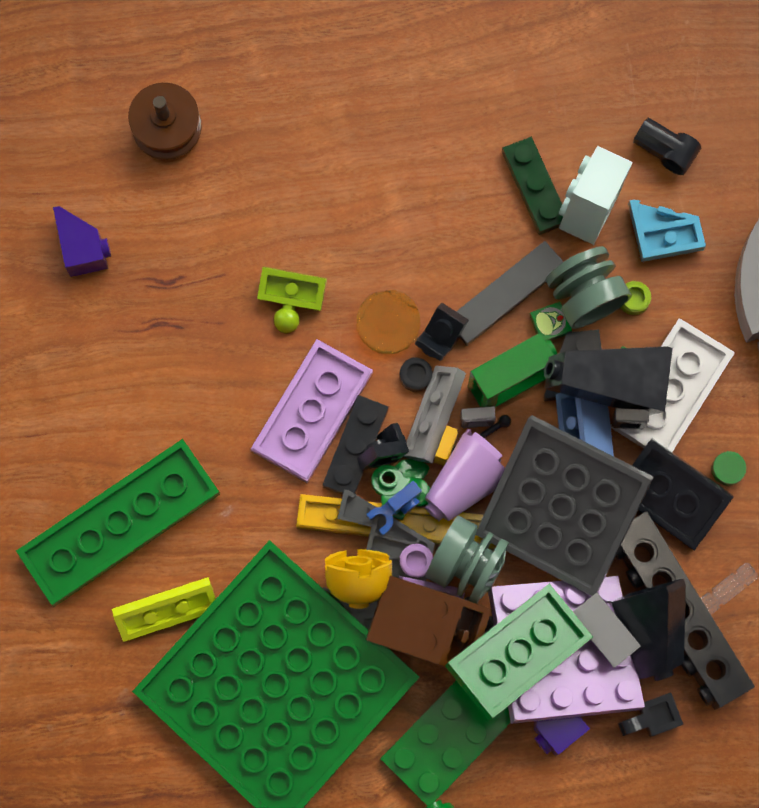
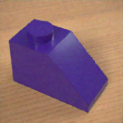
(80, 244)
(558, 734)

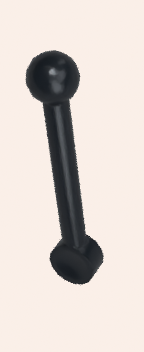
(504, 421)

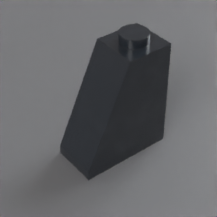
(658, 624)

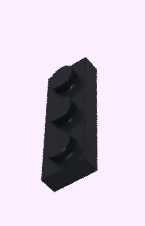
(360, 431)

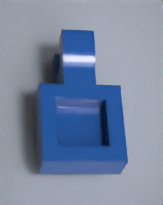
(402, 501)

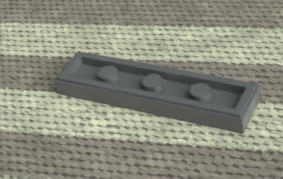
(508, 291)

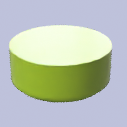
(640, 298)

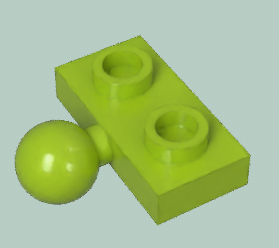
(291, 290)

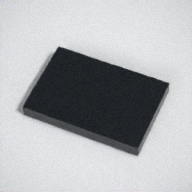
(680, 495)

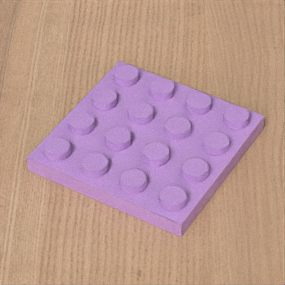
(585, 680)

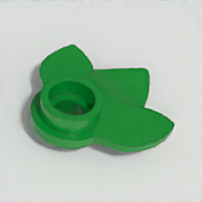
(402, 474)

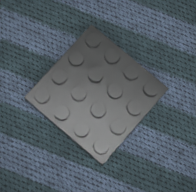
(564, 505)

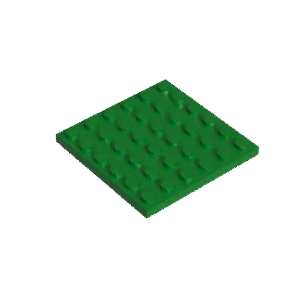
(275, 683)

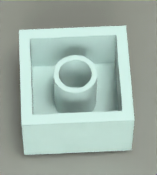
(593, 194)

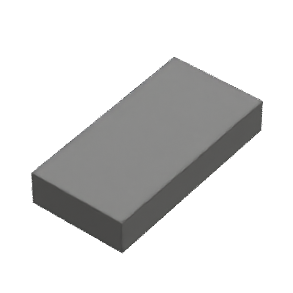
(607, 630)

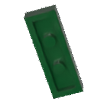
(534, 184)

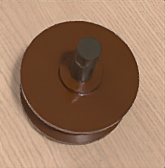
(165, 121)

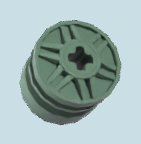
(586, 283)
(467, 560)

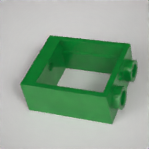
(511, 372)

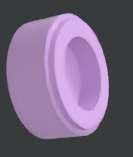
(415, 560)

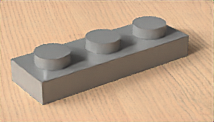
(434, 413)

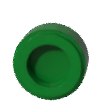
(728, 468)

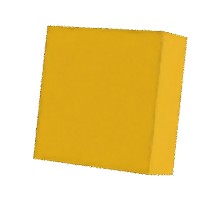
(446, 445)

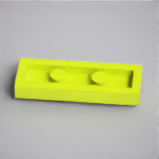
(163, 609)

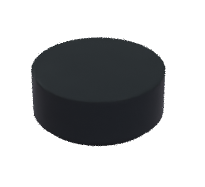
(415, 374)

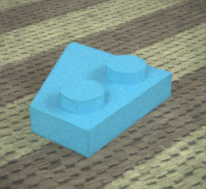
(664, 232)

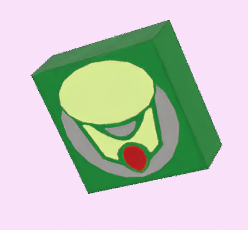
(550, 321)

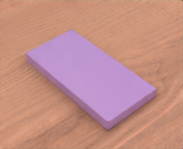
(311, 411)

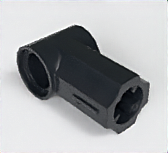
(673, 149)

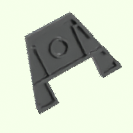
(393, 543)

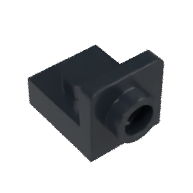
(441, 332)
(386, 450)

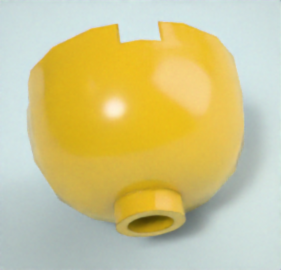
(359, 577)

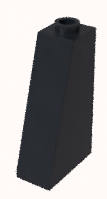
(613, 376)

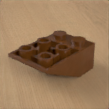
(426, 622)

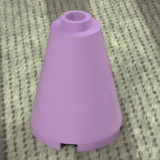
(466, 477)

